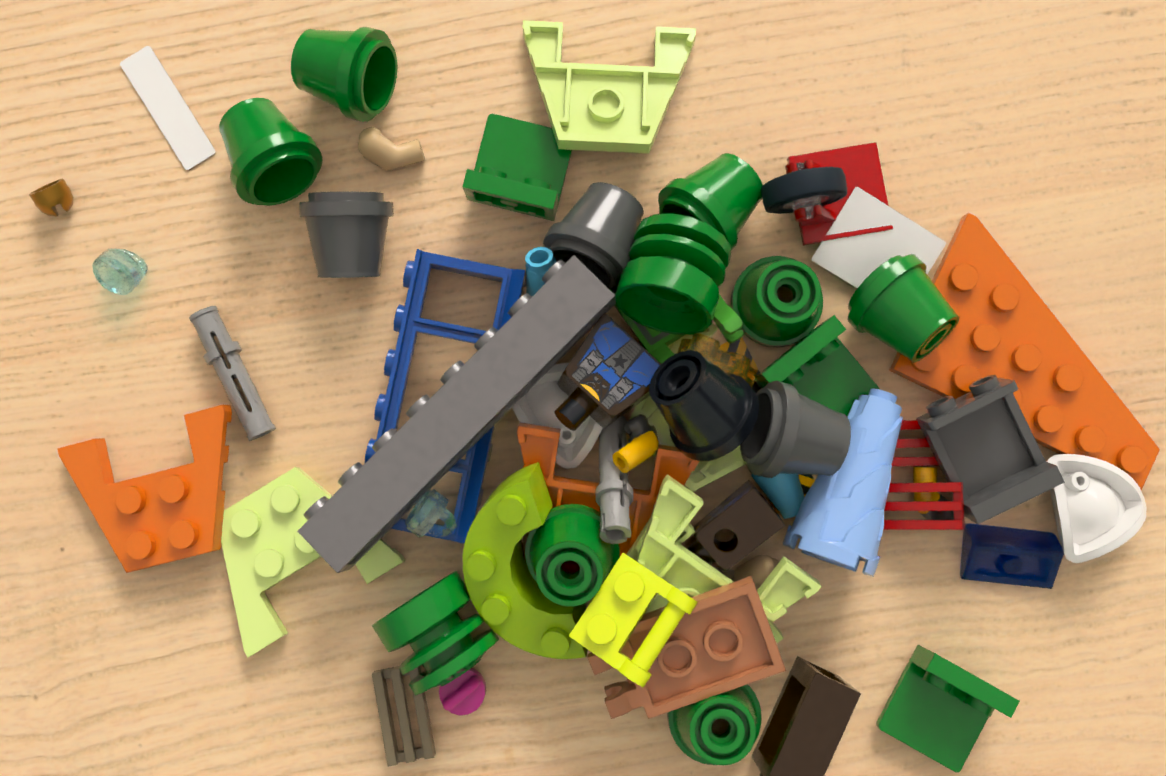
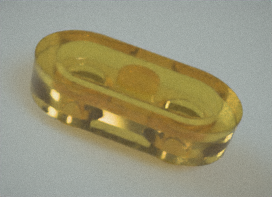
(727, 361)

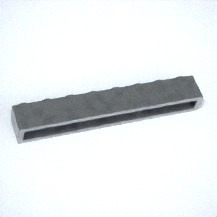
(457, 414)

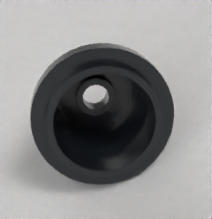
(703, 405)

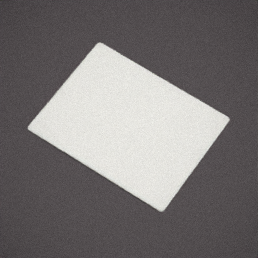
(859, 255)

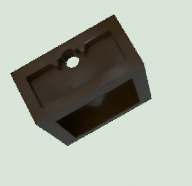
(805, 722)

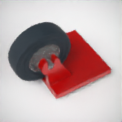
(820, 185)

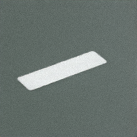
(167, 107)

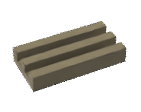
(409, 753)

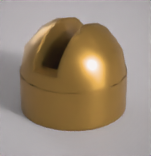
(52, 194)

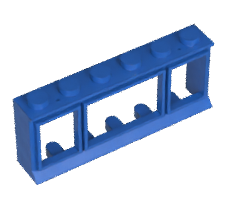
(398, 363)

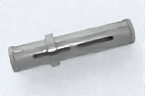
(209, 324)
(614, 491)

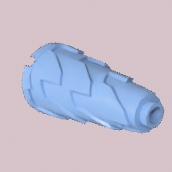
(845, 511)

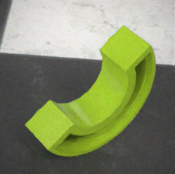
(500, 577)

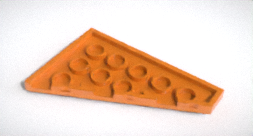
(1018, 338)

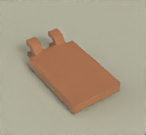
(709, 653)

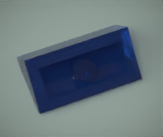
(1010, 556)

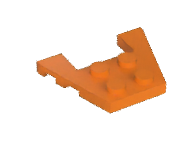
(541, 446)
(163, 512)

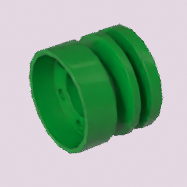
(674, 274)
(436, 634)

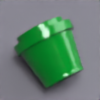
(346, 69)
(267, 153)
(716, 194)
(902, 308)
(763, 314)
(570, 535)
(693, 724)

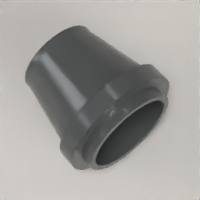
(598, 231)
(347, 232)
(795, 435)

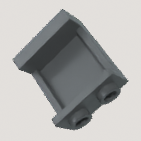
(988, 448)

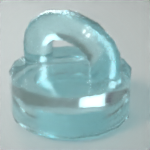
(119, 270)
(427, 512)

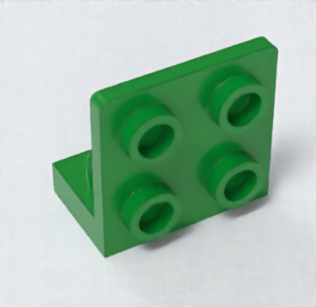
(518, 168)
(821, 369)
(941, 708)

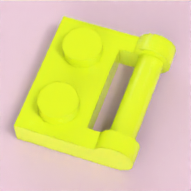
(618, 611)

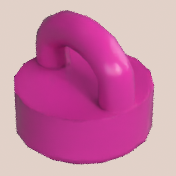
(464, 693)

